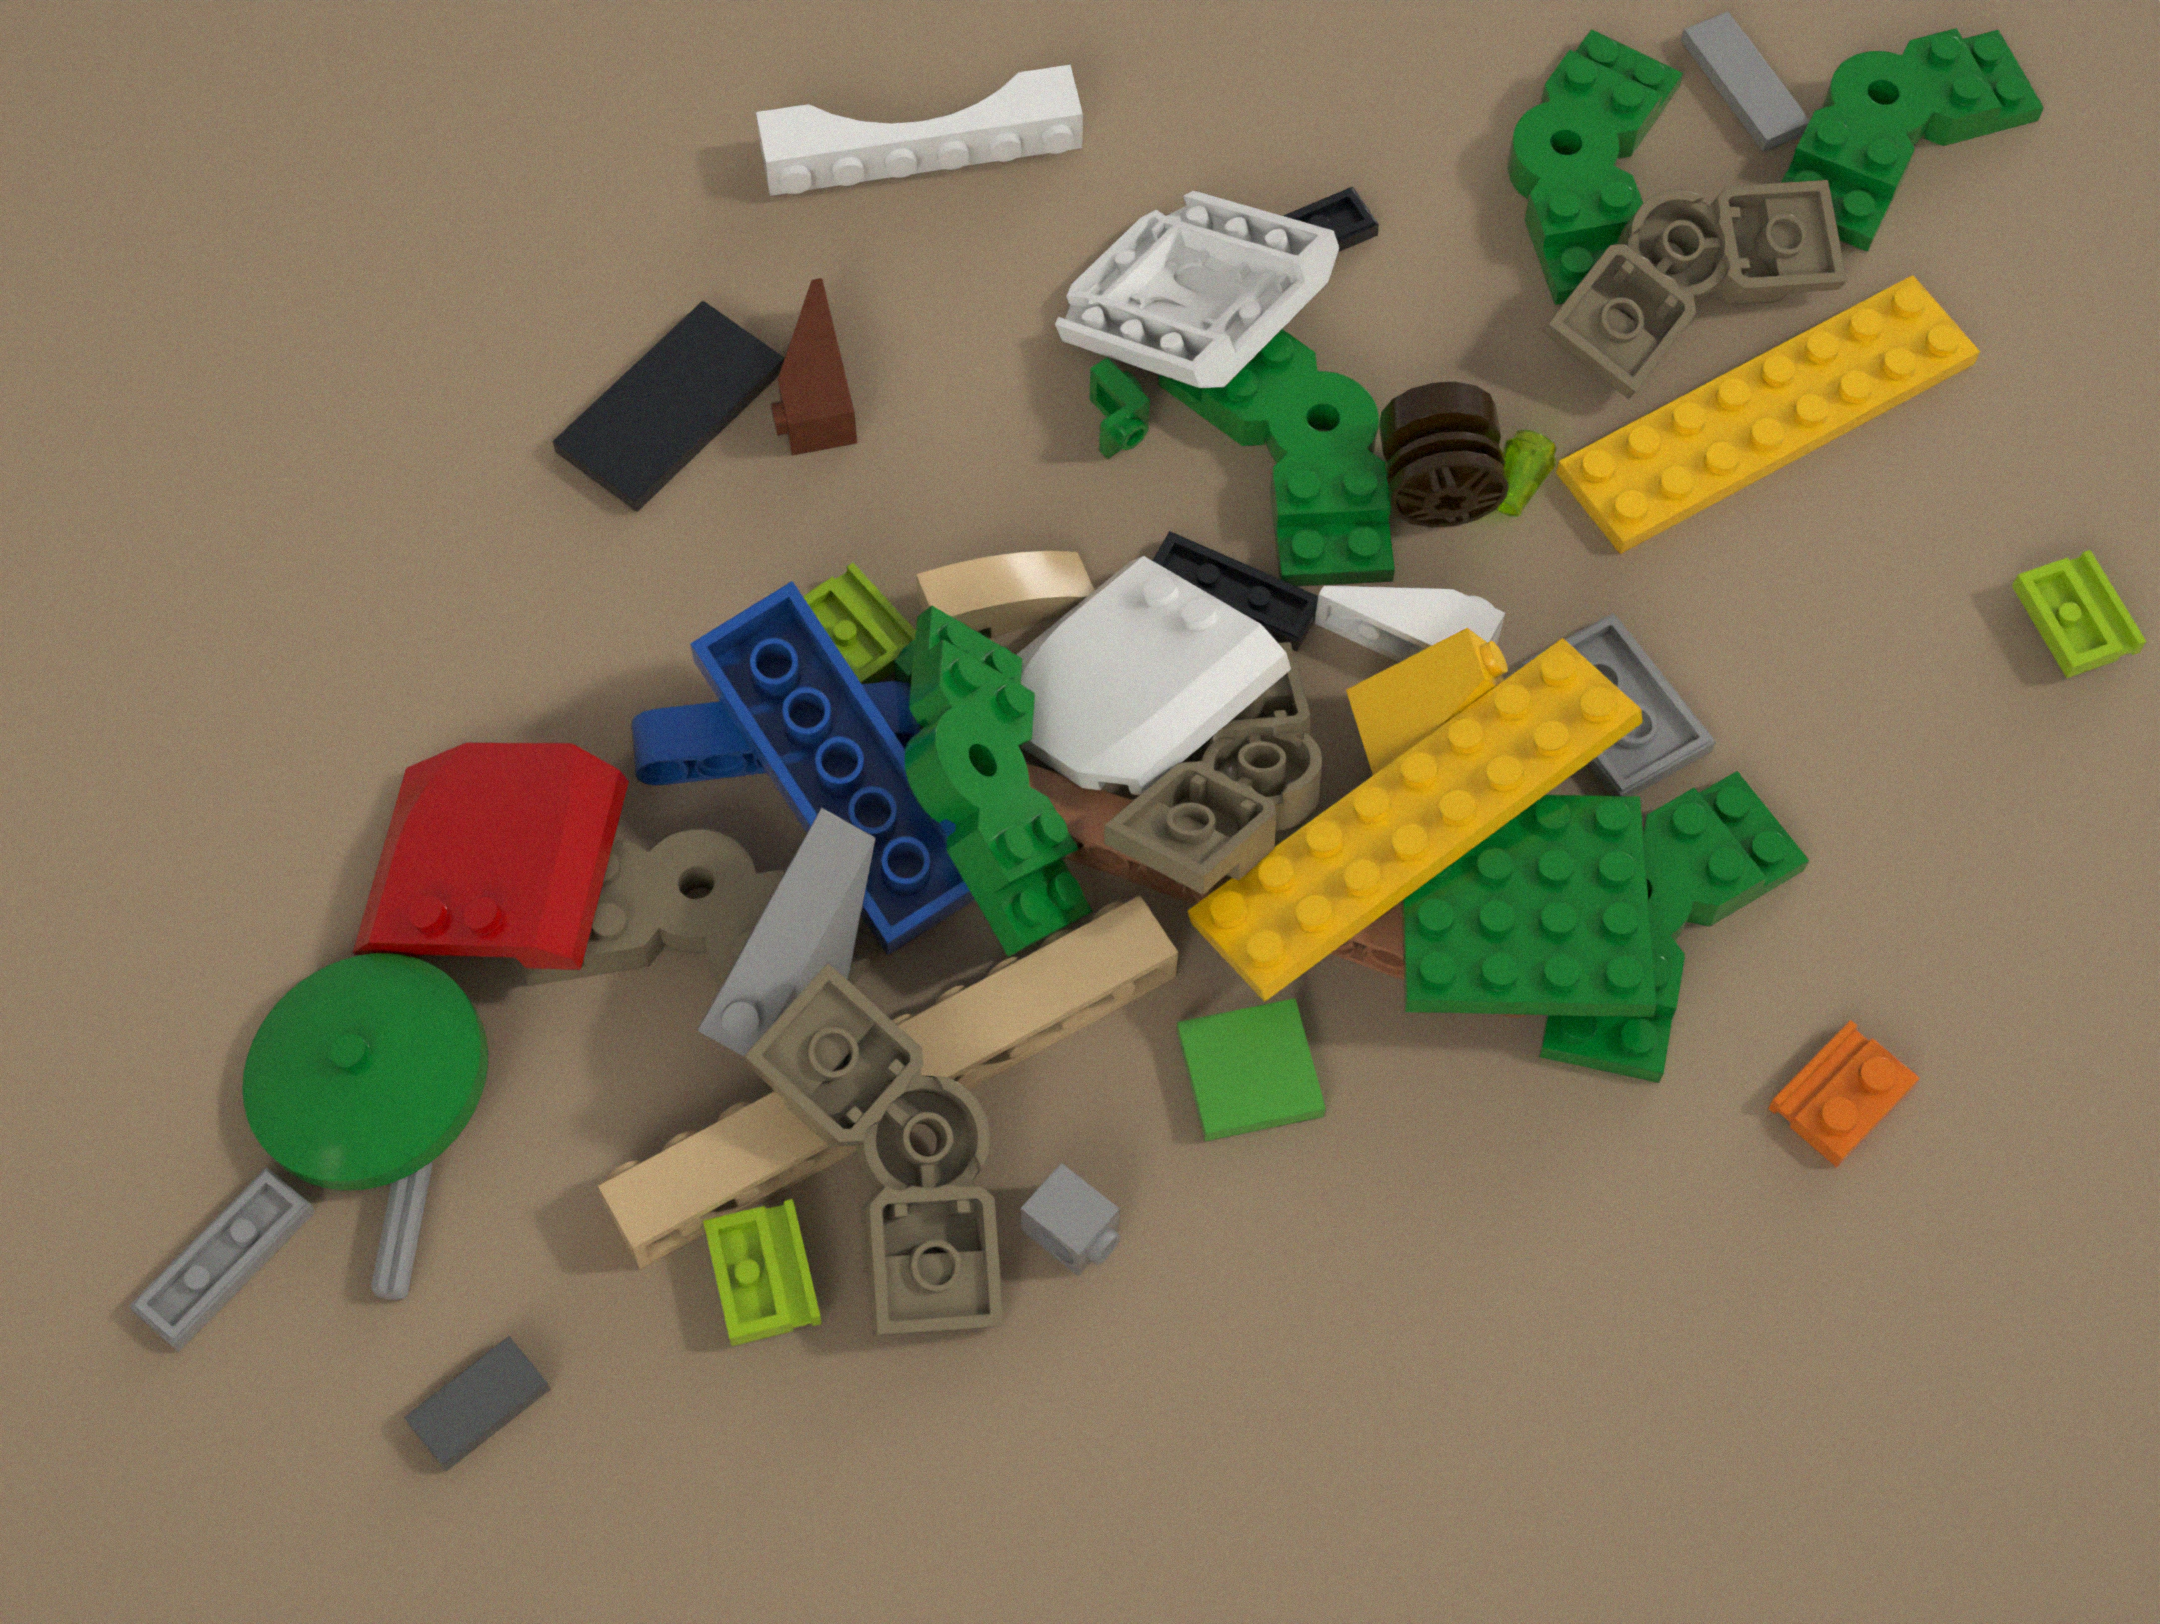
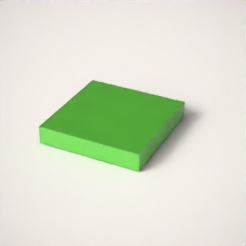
(1250, 1069)

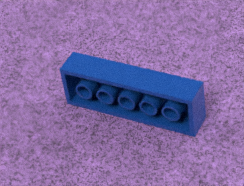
(832, 752)

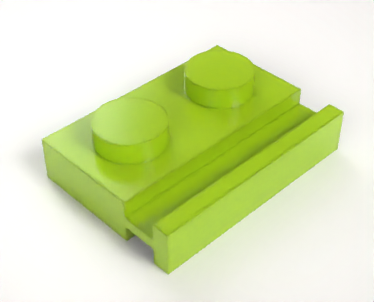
(2078, 613)
(861, 623)
(762, 1272)

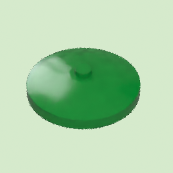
(365, 1071)

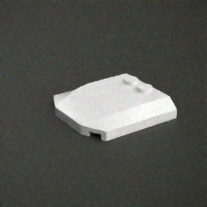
(1198, 289)
(1142, 677)

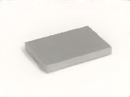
(1669, 731)

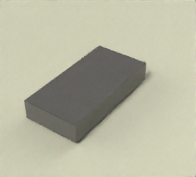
(477, 1403)

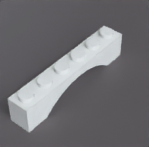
(817, 149)

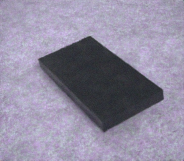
(669, 405)

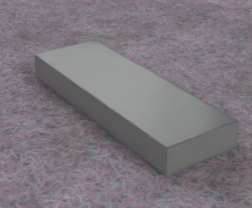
(1745, 81)
(222, 1259)

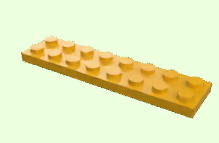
(1766, 413)
(1414, 818)

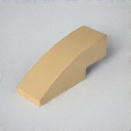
(1006, 589)

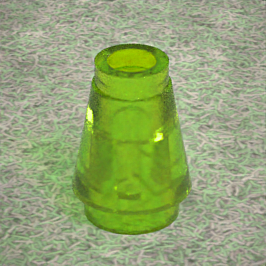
(1527, 465)

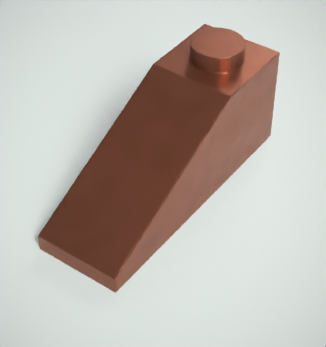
(812, 383)

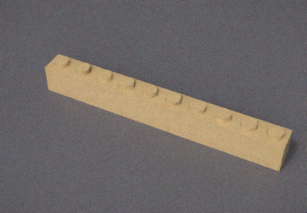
(963, 1037)

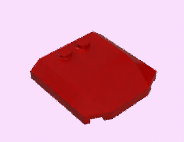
(496, 855)

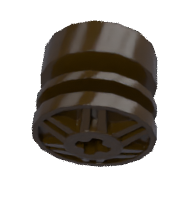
(1443, 454)

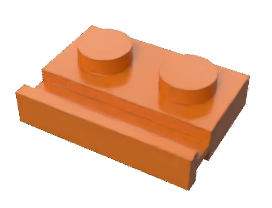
(1844, 1093)

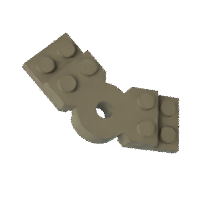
(1743, 247)
(1228, 804)
(648, 906)
(861, 1085)

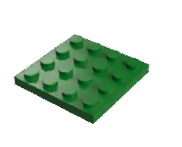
(1538, 918)

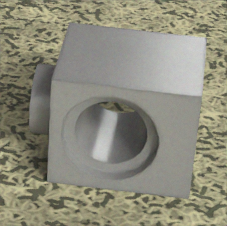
(1071, 1220)

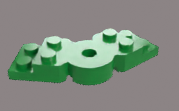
(1886, 104)
(1568, 150)
(1326, 484)
(974, 774)
(1702, 864)

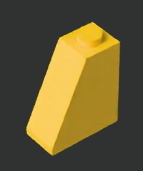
(1422, 694)

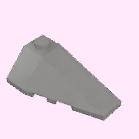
(801, 929)

